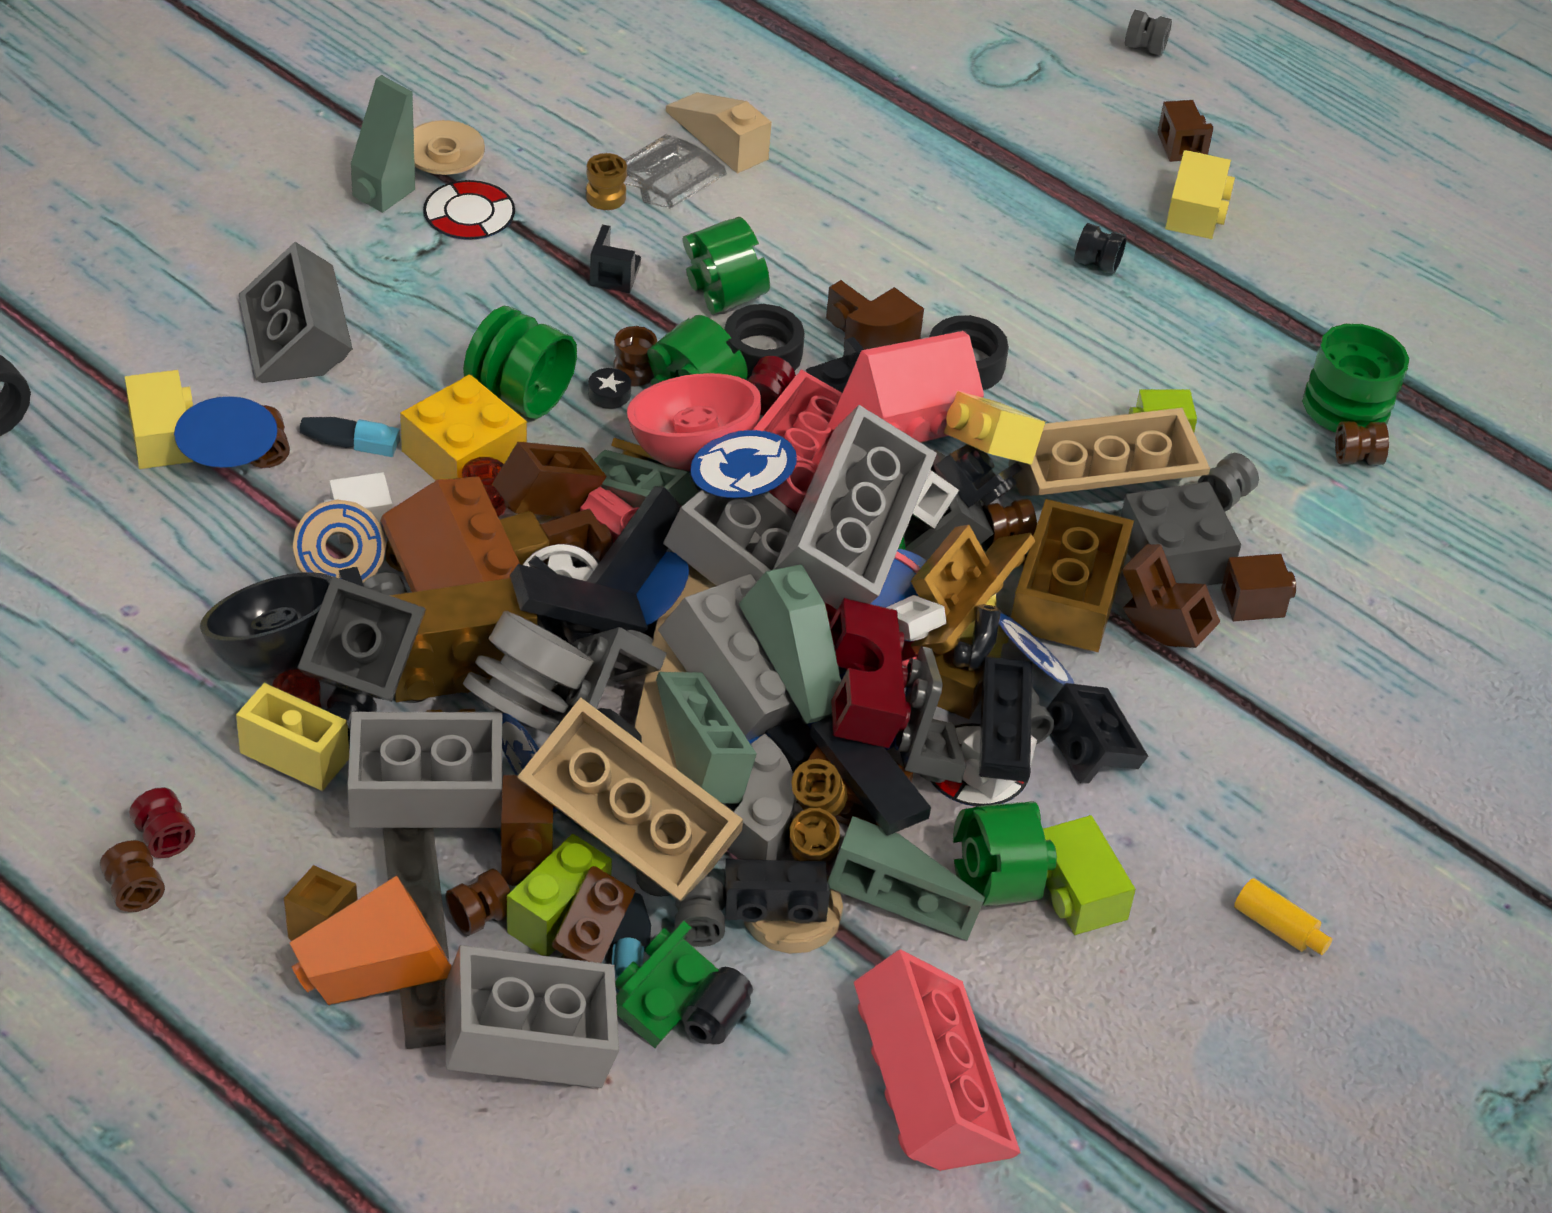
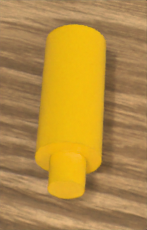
(1282, 917)

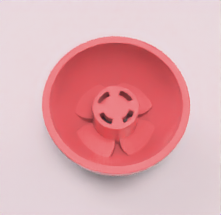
(688, 412)

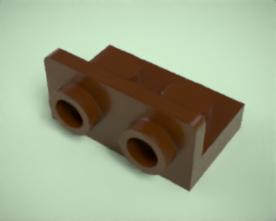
(593, 917)

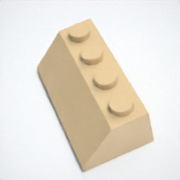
(1112, 453)
(632, 800)

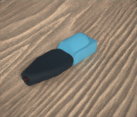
(362, 435)
(631, 936)

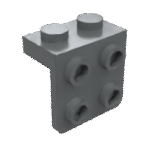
(616, 656)
(927, 743)

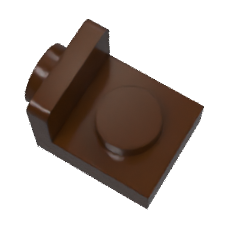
(580, 530)

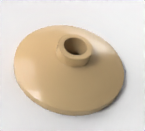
(447, 147)

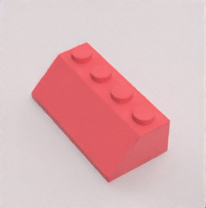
(912, 383)
(803, 416)
(934, 1065)

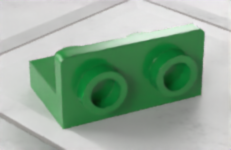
(657, 991)

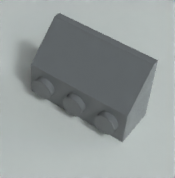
(295, 318)

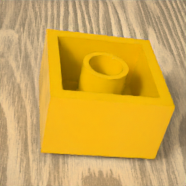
(459, 426)

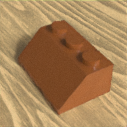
(449, 536)

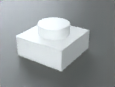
(918, 617)

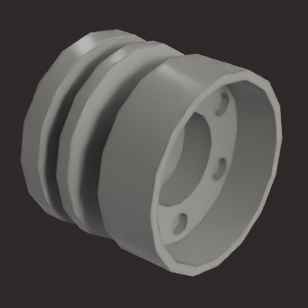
(528, 672)

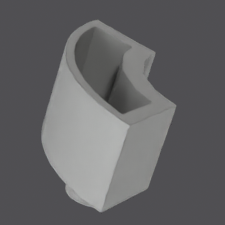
(765, 805)

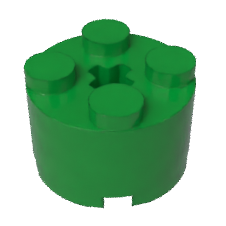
(726, 265)
(695, 348)
(1004, 852)

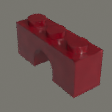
(872, 693)

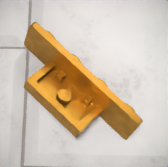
(962, 578)

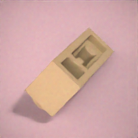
(726, 127)

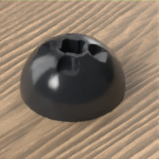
(266, 623)

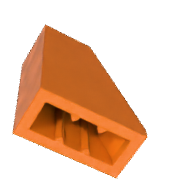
(370, 948)

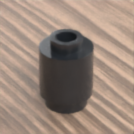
(717, 1006)

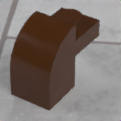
(874, 323)
(1166, 609)

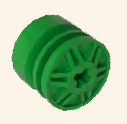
(521, 361)
(1355, 376)

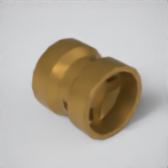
(606, 181)
(825, 795)
(816, 828)

